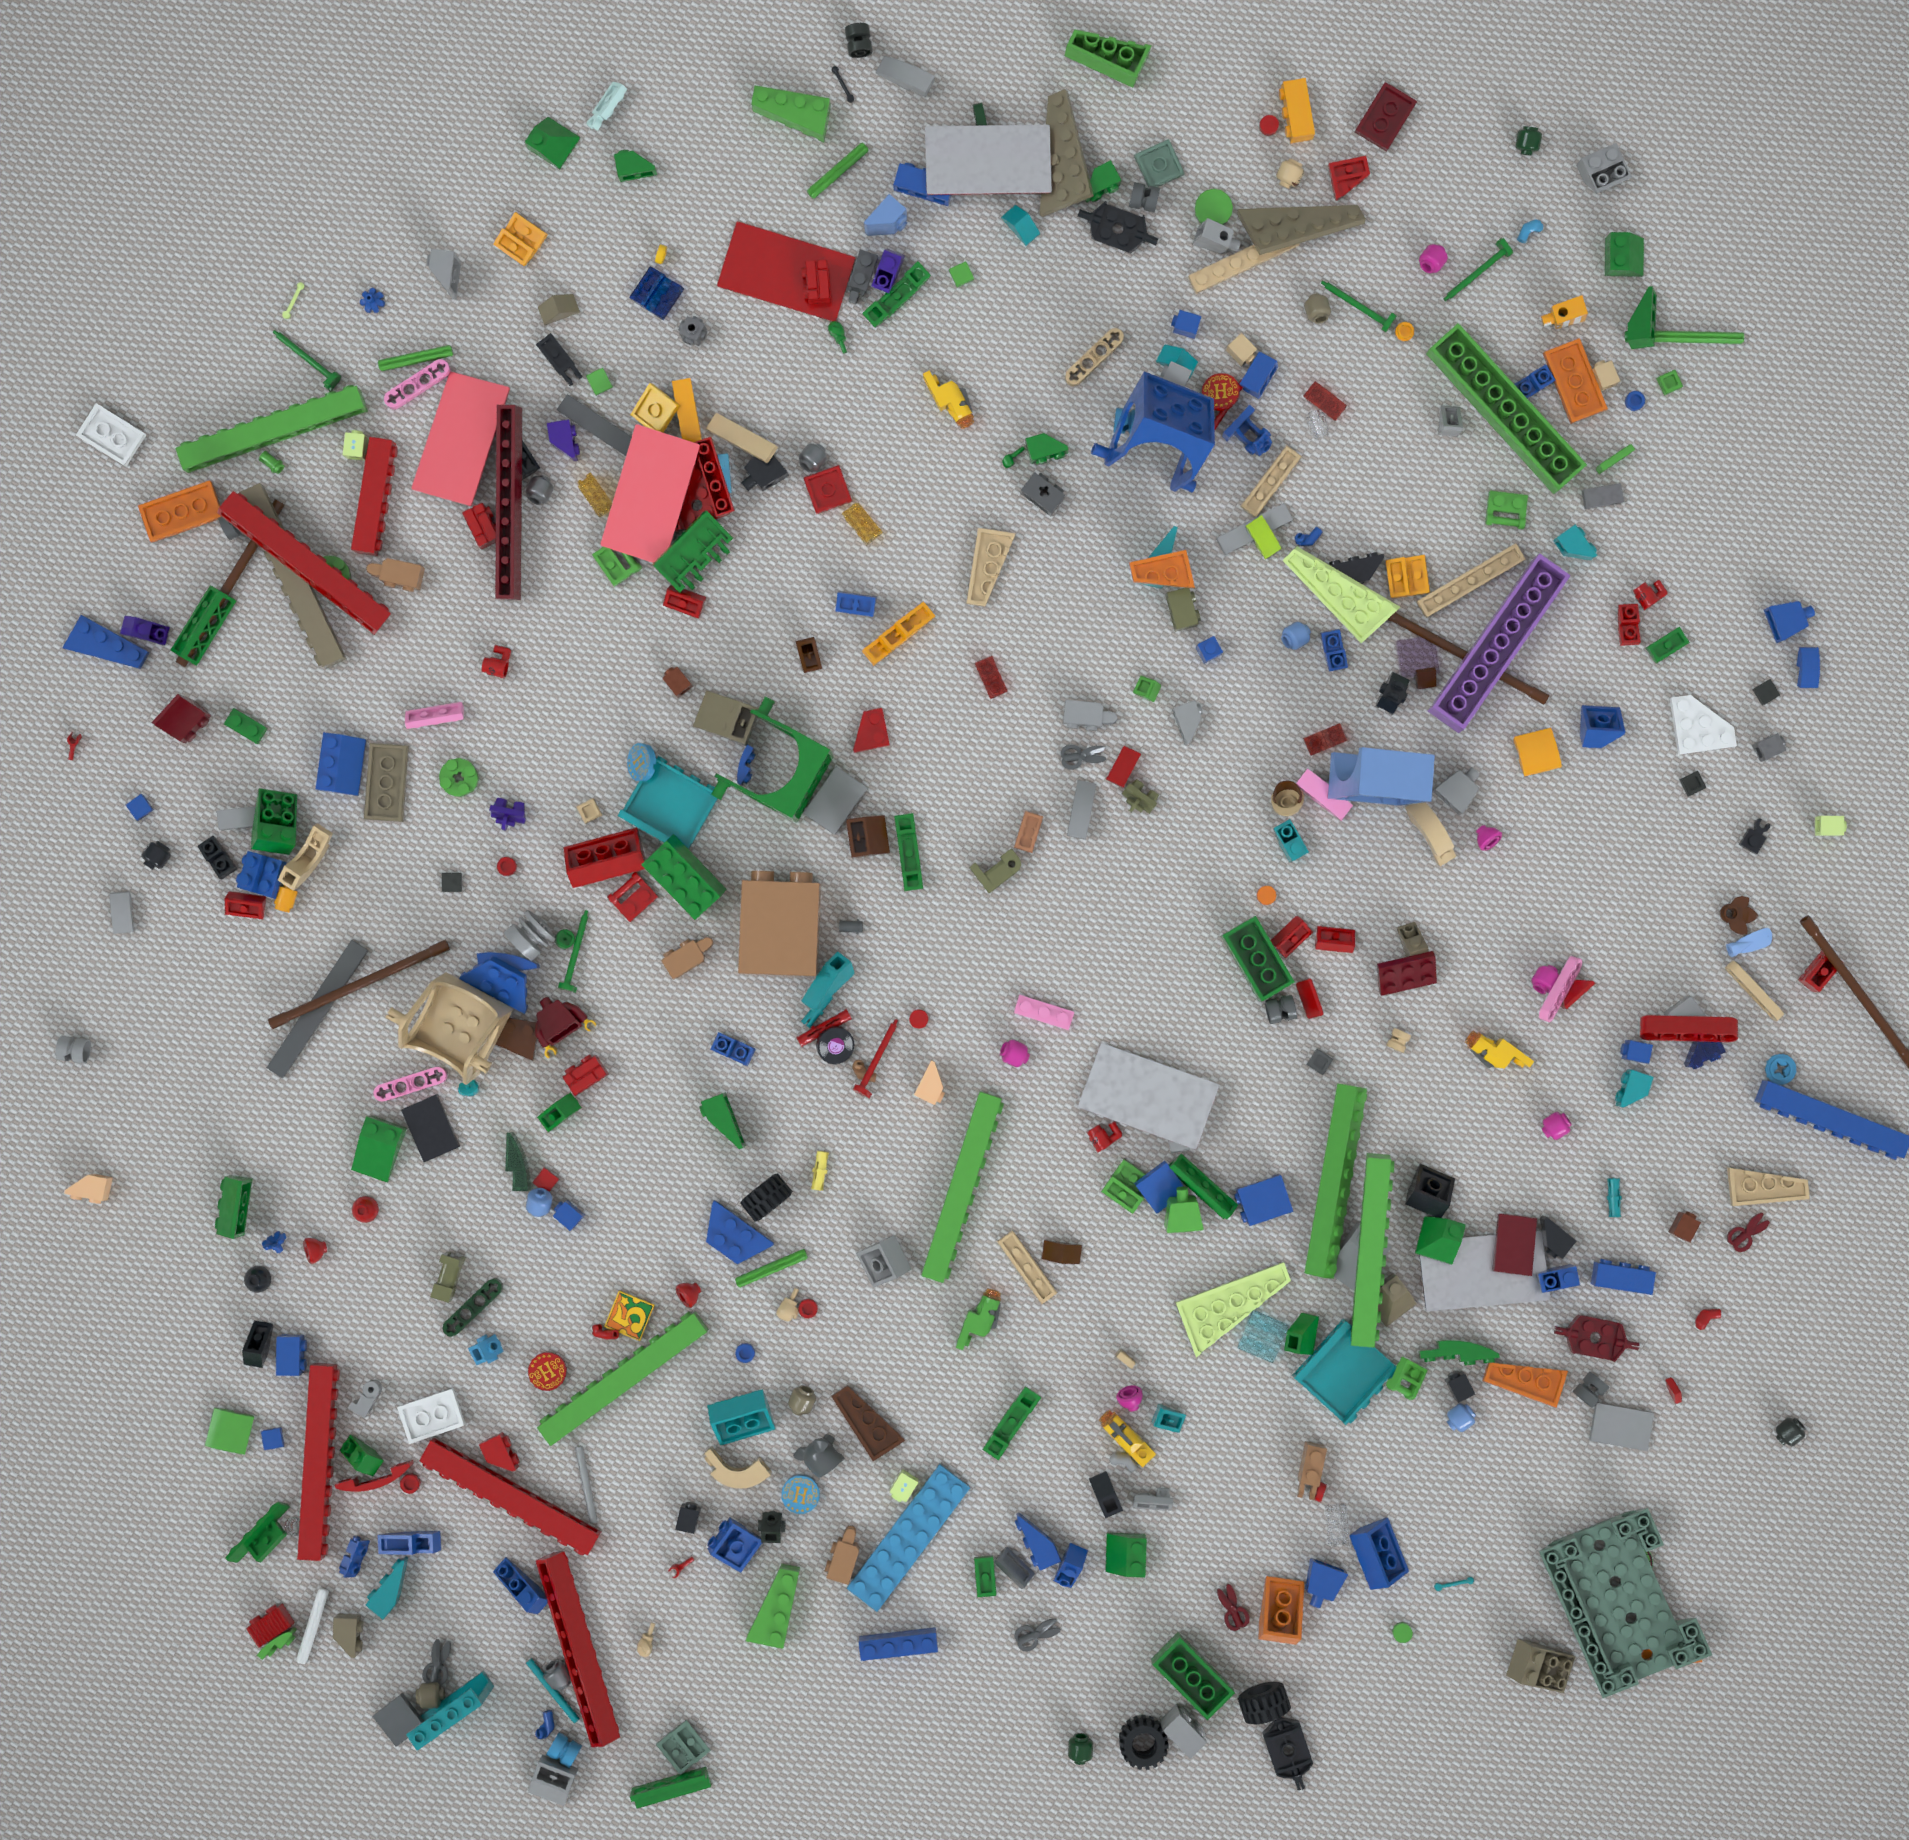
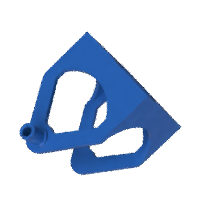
(1167, 416)

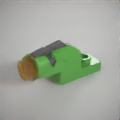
(982, 1320)

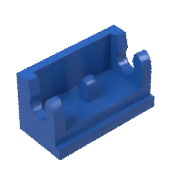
(1259, 375)
(855, 604)

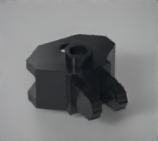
(1392, 693)

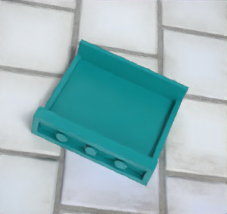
(669, 804)
(1344, 1374)
(452, 1710)

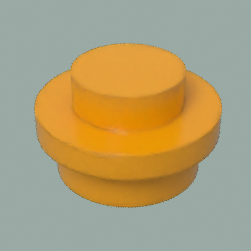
(1404, 331)

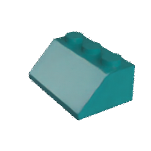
(741, 1417)

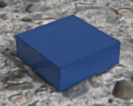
(139, 807)
(272, 1438)

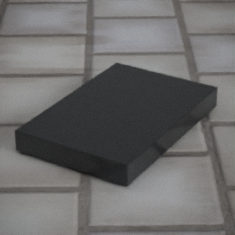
(430, 1128)

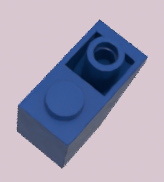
(1558, 1278)
(1070, 1565)

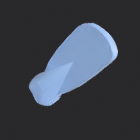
(1750, 942)

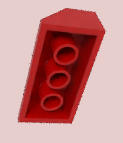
(604, 857)

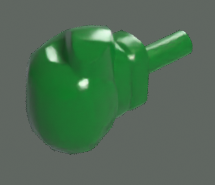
(837, 331)

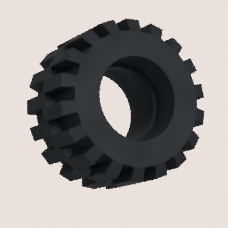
(766, 1197)
(1264, 1703)
(1143, 1758)

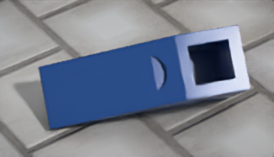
(1042, 1546)
(522, 1588)

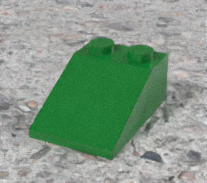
(721, 1115)
(378, 1148)

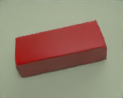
(685, 601)
(1123, 766)
(245, 905)
(1291, 936)
(1335, 939)
(1309, 998)

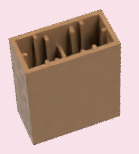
(779, 925)

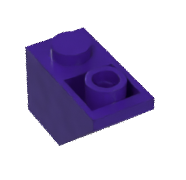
(888, 270)
(561, 437)
(144, 630)

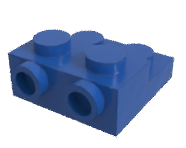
(260, 874)
(734, 1544)

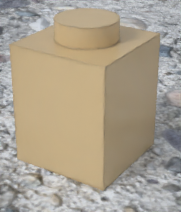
(1242, 350)
(1605, 374)

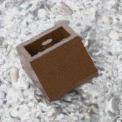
(868, 836)

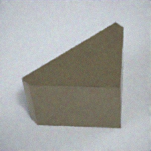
(558, 308)

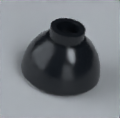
(257, 1279)

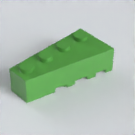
(1108, 56)
(793, 109)
(774, 1615)

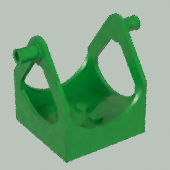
(796, 794)

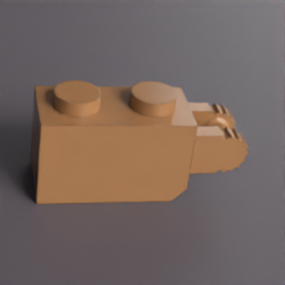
(398, 573)
(686, 957)
(1311, 1468)
(844, 1557)

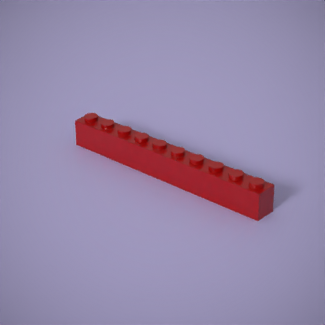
(303, 562)
(317, 1461)
(510, 1496)
(578, 1649)

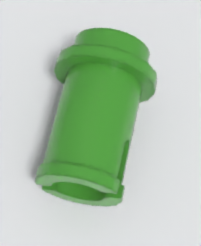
(275, 465)

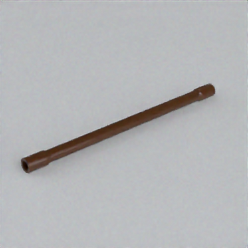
(233, 578)
(1532, 692)
(1813, 930)
(432, 951)

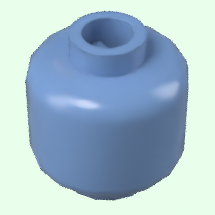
(1296, 635)
(539, 1202)
(1461, 1417)

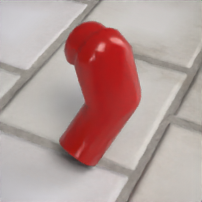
(1705, 1316)

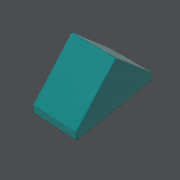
(1021, 224)
(1178, 356)
(1168, 1419)

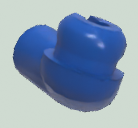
(1308, 539)
(547, 1727)

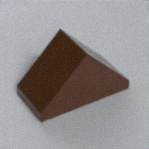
(809, 654)
(1061, 1252)

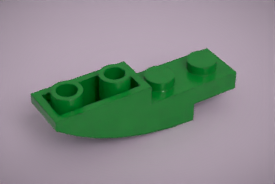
(1466, 1352)

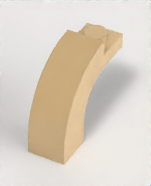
(1433, 831)
(307, 859)
(736, 1477)

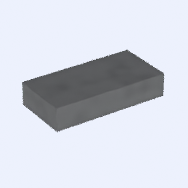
(1602, 496)
(1014, 1568)

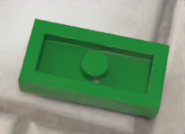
(1667, 645)
(245, 726)
(985, 1576)

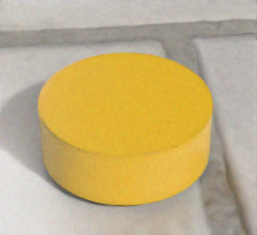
(661, 254)

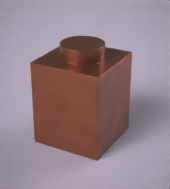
(677, 681)
(1685, 1226)

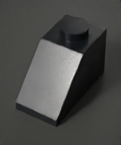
(1555, 1239)
(257, 1344)

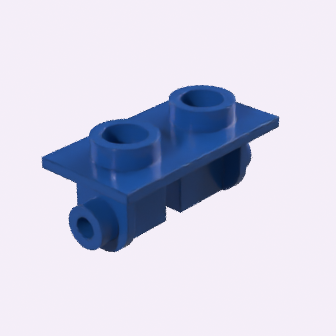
(351, 1564)

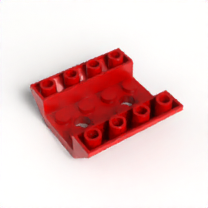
(706, 485)

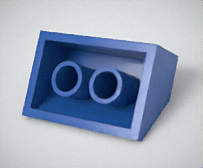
(340, 764)
(1379, 1554)

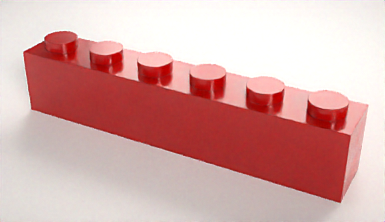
(373, 496)

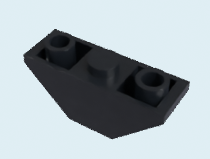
(1359, 569)

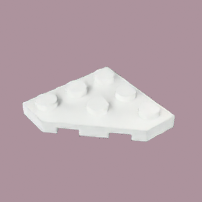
(1699, 727)

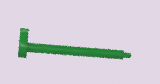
(1505, 250)
(1386, 323)
(332, 378)
(566, 985)

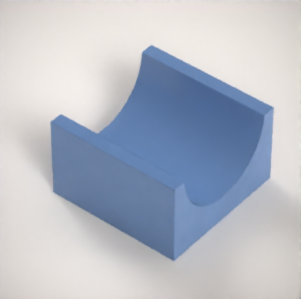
(1381, 777)

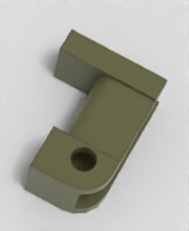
(999, 872)
(446, 1285)

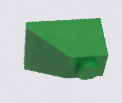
(551, 142)
(1440, 1239)

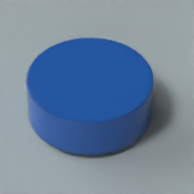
(1635, 400)
(745, 1352)

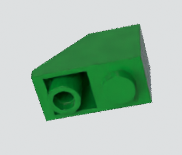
(1104, 180)
(1044, 447)
(1302, 1335)
(361, 1456)

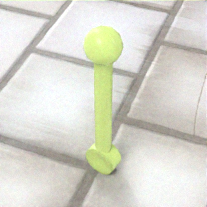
(286, 314)

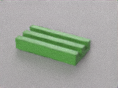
(1615, 458)

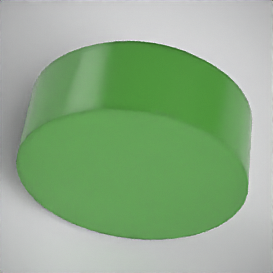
(1402, 1632)

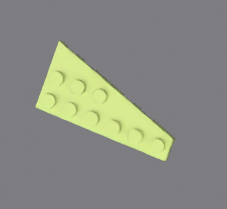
(1350, 601)
(1221, 1308)

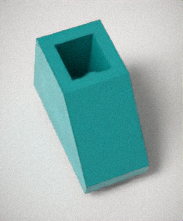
(1574, 544)
(1290, 841)
(1633, 1088)

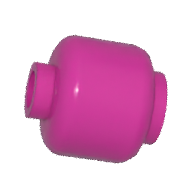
(1433, 258)
(1544, 979)
(1014, 1053)
(1556, 1125)

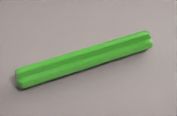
(837, 170)
(415, 358)
(771, 1268)

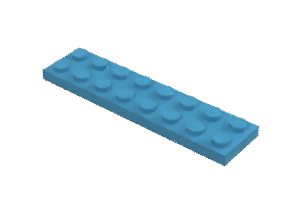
(908, 1537)

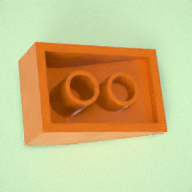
(1281, 1611)

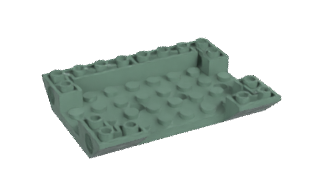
(1600, 1609)

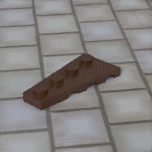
(519, 1037)
(870, 1428)

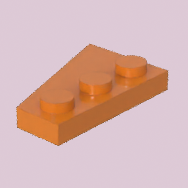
(1165, 570)

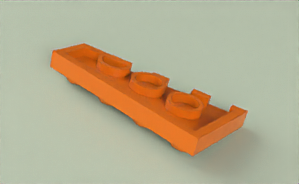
(1531, 1382)

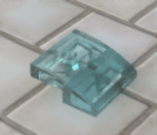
(1262, 1336)

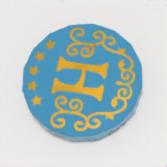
(641, 762)
(800, 1494)

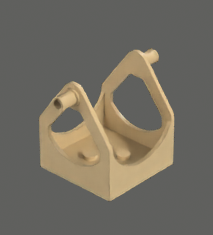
(455, 1025)

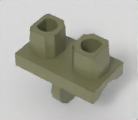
(1138, 799)

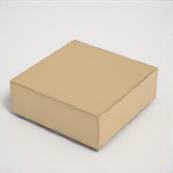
(589, 810)
(1126, 1359)

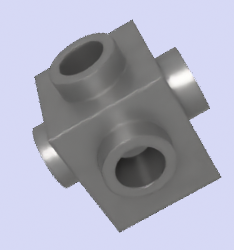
(692, 337)

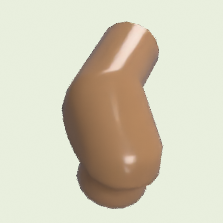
(860, 1070)

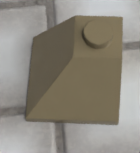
(1395, 1299)

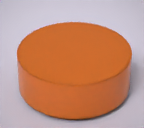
(1266, 895)

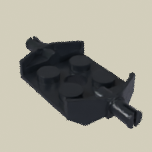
(1106, 217)
(1284, 1733)

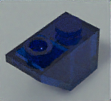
(1703, 1051)

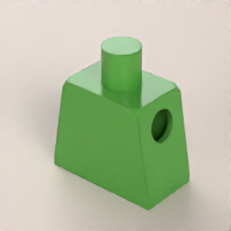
(1182, 1213)

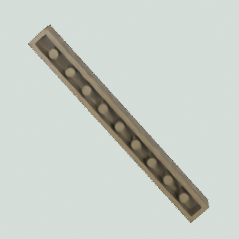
(301, 594)

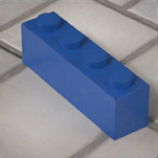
(898, 1644)

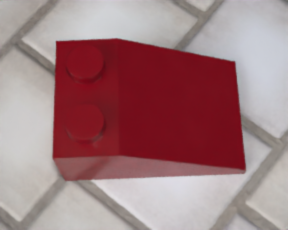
(182, 718)

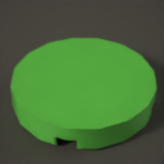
(1213, 205)

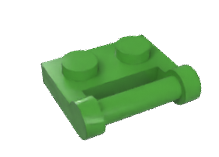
(1506, 503)
(612, 566)
(1409, 1372)

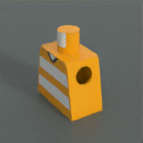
(1574, 312)

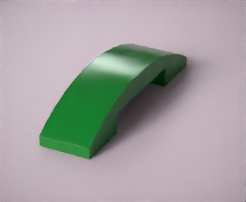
(898, 296)
(908, 852)
(1011, 1422)

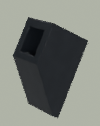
(1105, 1494)

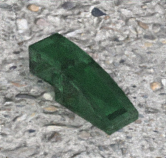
(517, 1163)

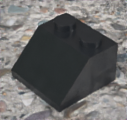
(1430, 1191)

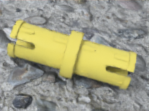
(819, 1170)

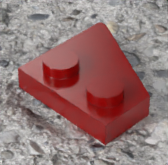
(1347, 175)
(872, 731)

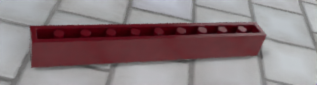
(508, 502)

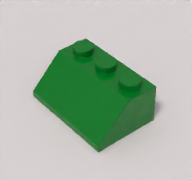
(233, 1206)

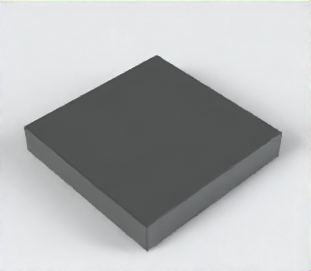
(398, 1719)

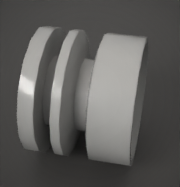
(531, 934)

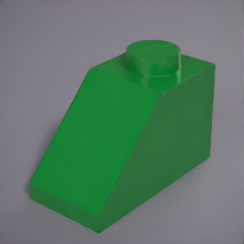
(632, 166)
(559, 1112)

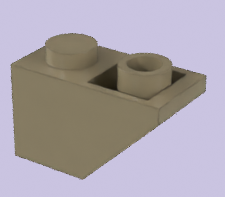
(1412, 939)
(347, 1633)

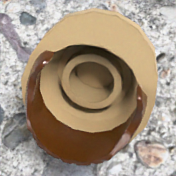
(1287, 798)

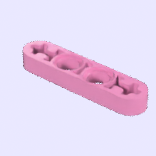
(419, 388)
(1560, 989)
(410, 1084)

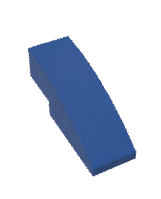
(513, 960)
(409, 1542)

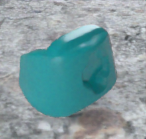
(468, 1090)

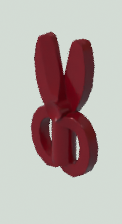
(1751, 1229)
(1230, 1604)

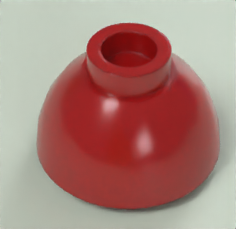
(365, 1209)
(314, 1249)
(688, 1293)

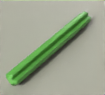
(1699, 337)

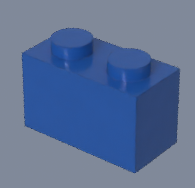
(290, 1355)

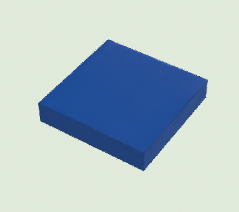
(1159, 1186)

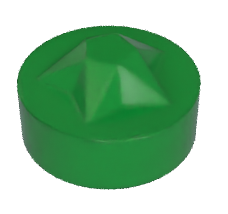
(564, 939)

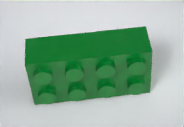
(684, 877)
(1257, 959)
(1192, 1676)

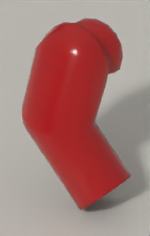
(604, 1334)

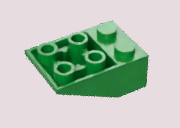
(274, 822)

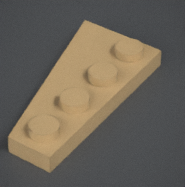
(988, 559)
(1759, 1188)

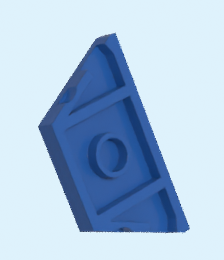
(499, 982)
(733, 1235)

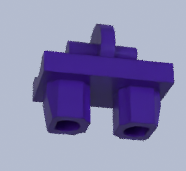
(508, 816)

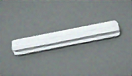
(312, 1626)

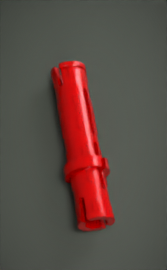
(814, 1032)

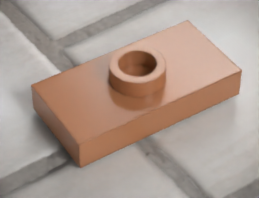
(1028, 832)

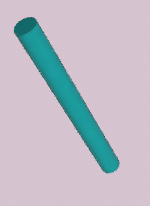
(554, 1693)

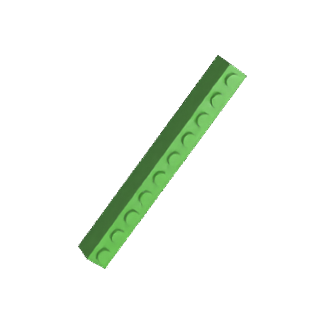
(271, 429)
(1335, 1181)
(961, 1187)
(1370, 1250)
(623, 1378)

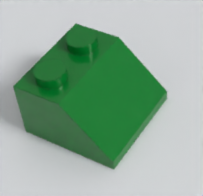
(1624, 255)
(1126, 1554)

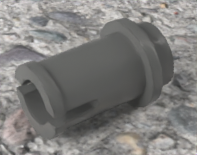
(851, 926)

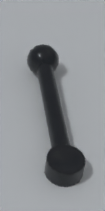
(850, 98)

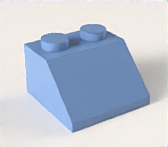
(886, 218)

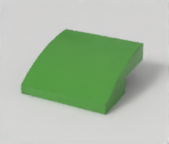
(1122, 1187)
(229, 1431)

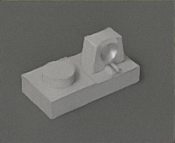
(1160, 1502)

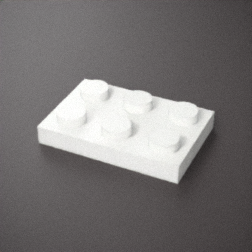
(111, 435)
(431, 1415)

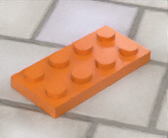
(1575, 381)
(180, 511)

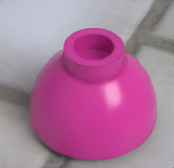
(1488, 837)
(1130, 1397)

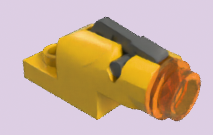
(950, 397)
(1495, 1054)
(1127, 1438)

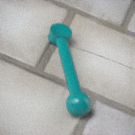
(1438, 1587)

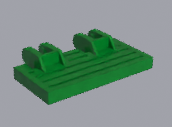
(691, 551)

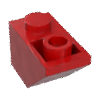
(498, 1452)

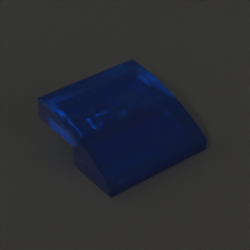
(656, 293)

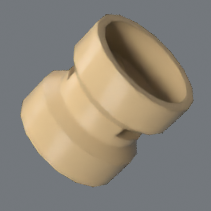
(1398, 1040)

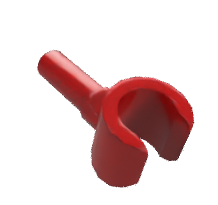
(73, 743)
(678, 1568)

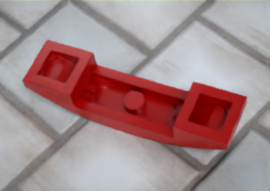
(353, 1485)

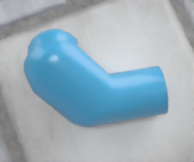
(1527, 228)

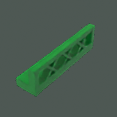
(196, 625)
(1203, 1186)
(670, 1787)

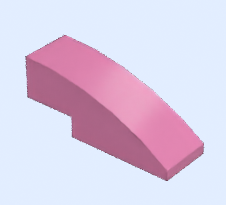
(1318, 791)

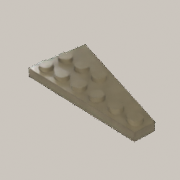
(1068, 167)
(1286, 226)

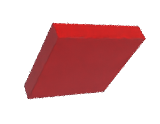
(827, 489)

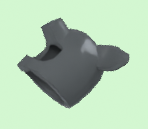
(819, 1455)

